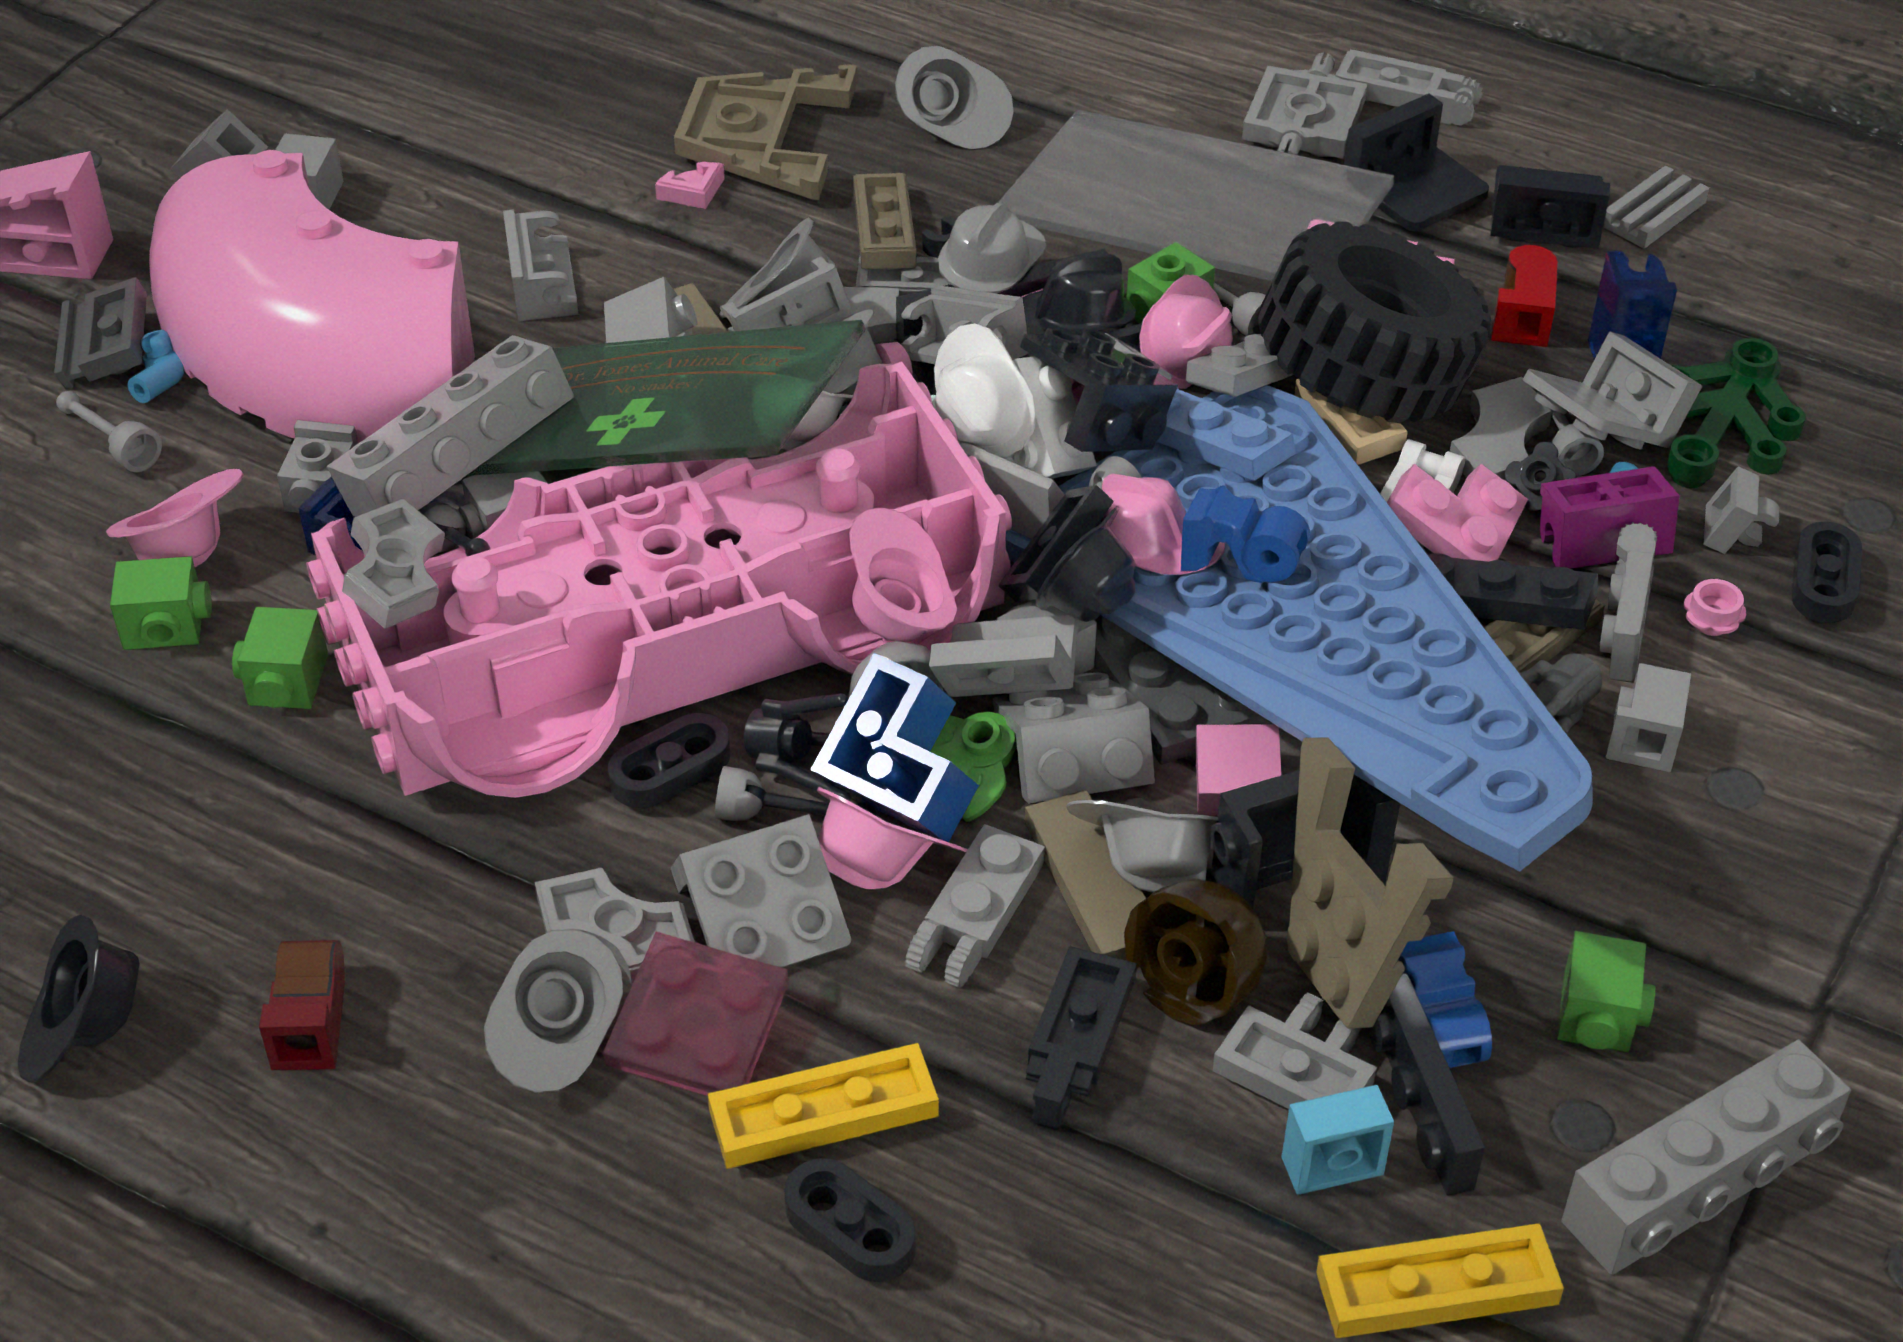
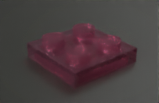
(696, 1016)

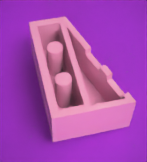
(53, 218)

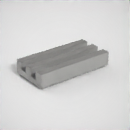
(1645, 203)

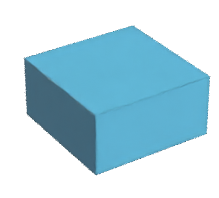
(1337, 1139)

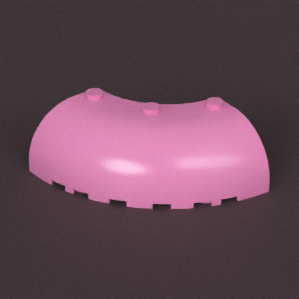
(298, 306)

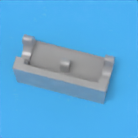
(539, 267)
(806, 301)
(954, 307)

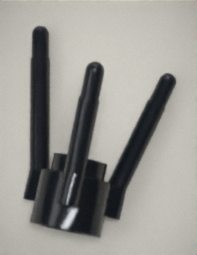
(780, 736)

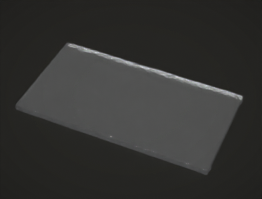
(1168, 186)

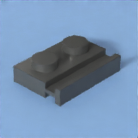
(101, 333)

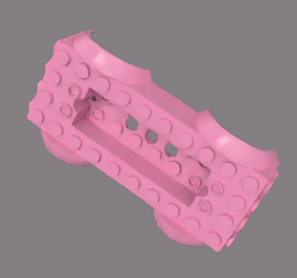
(653, 594)

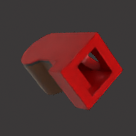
(1527, 297)

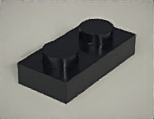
(1070, 520)

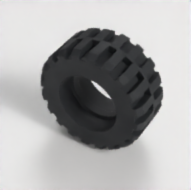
(1374, 322)

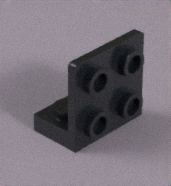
(1549, 206)

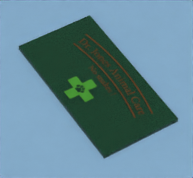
(682, 398)

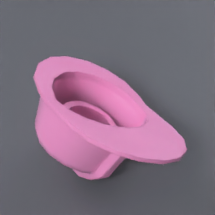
(1185, 326)
(1150, 522)
(182, 523)
(899, 578)
(867, 848)

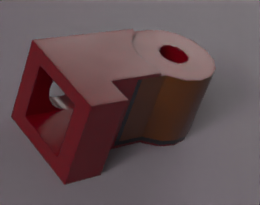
(305, 1002)

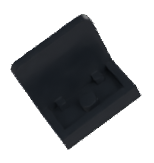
(1426, 179)
(1122, 394)

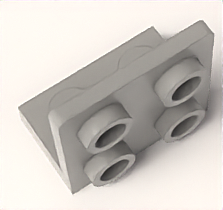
(765, 894)

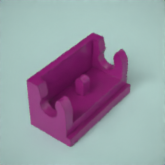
(1590, 511)

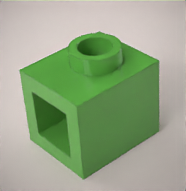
(1156, 274)
(159, 602)
(281, 658)
(1604, 992)

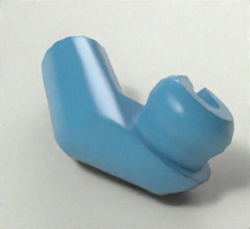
(161, 369)

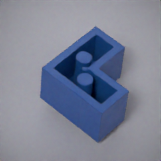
(884, 750)

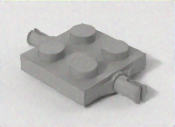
(1305, 110)

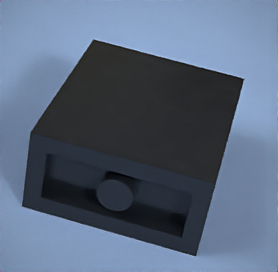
(1259, 828)

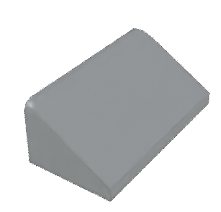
(1027, 493)

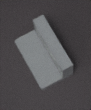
(1007, 656)

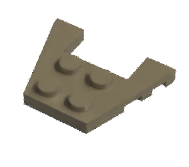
(745, 120)
(1342, 917)

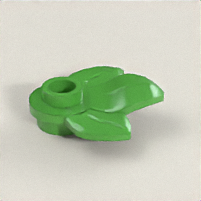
(979, 761)

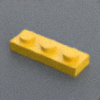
(822, 1105)
(1438, 1280)

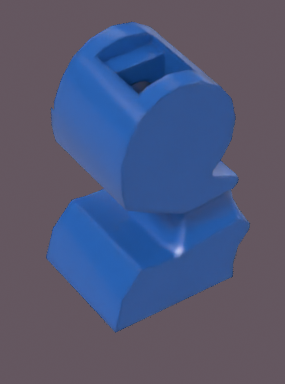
(1261, 542)
(1448, 998)

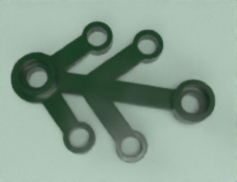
(1746, 367)

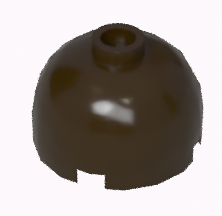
(1196, 949)

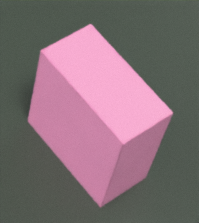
(1233, 759)

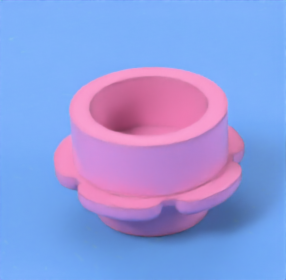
(1715, 607)

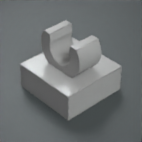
(1733, 512)

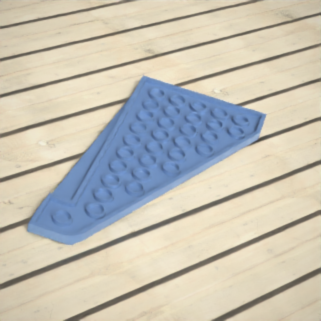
(1361, 647)

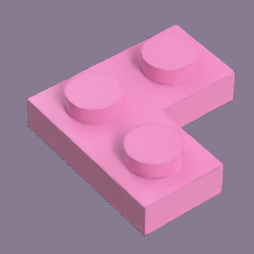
(1459, 526)

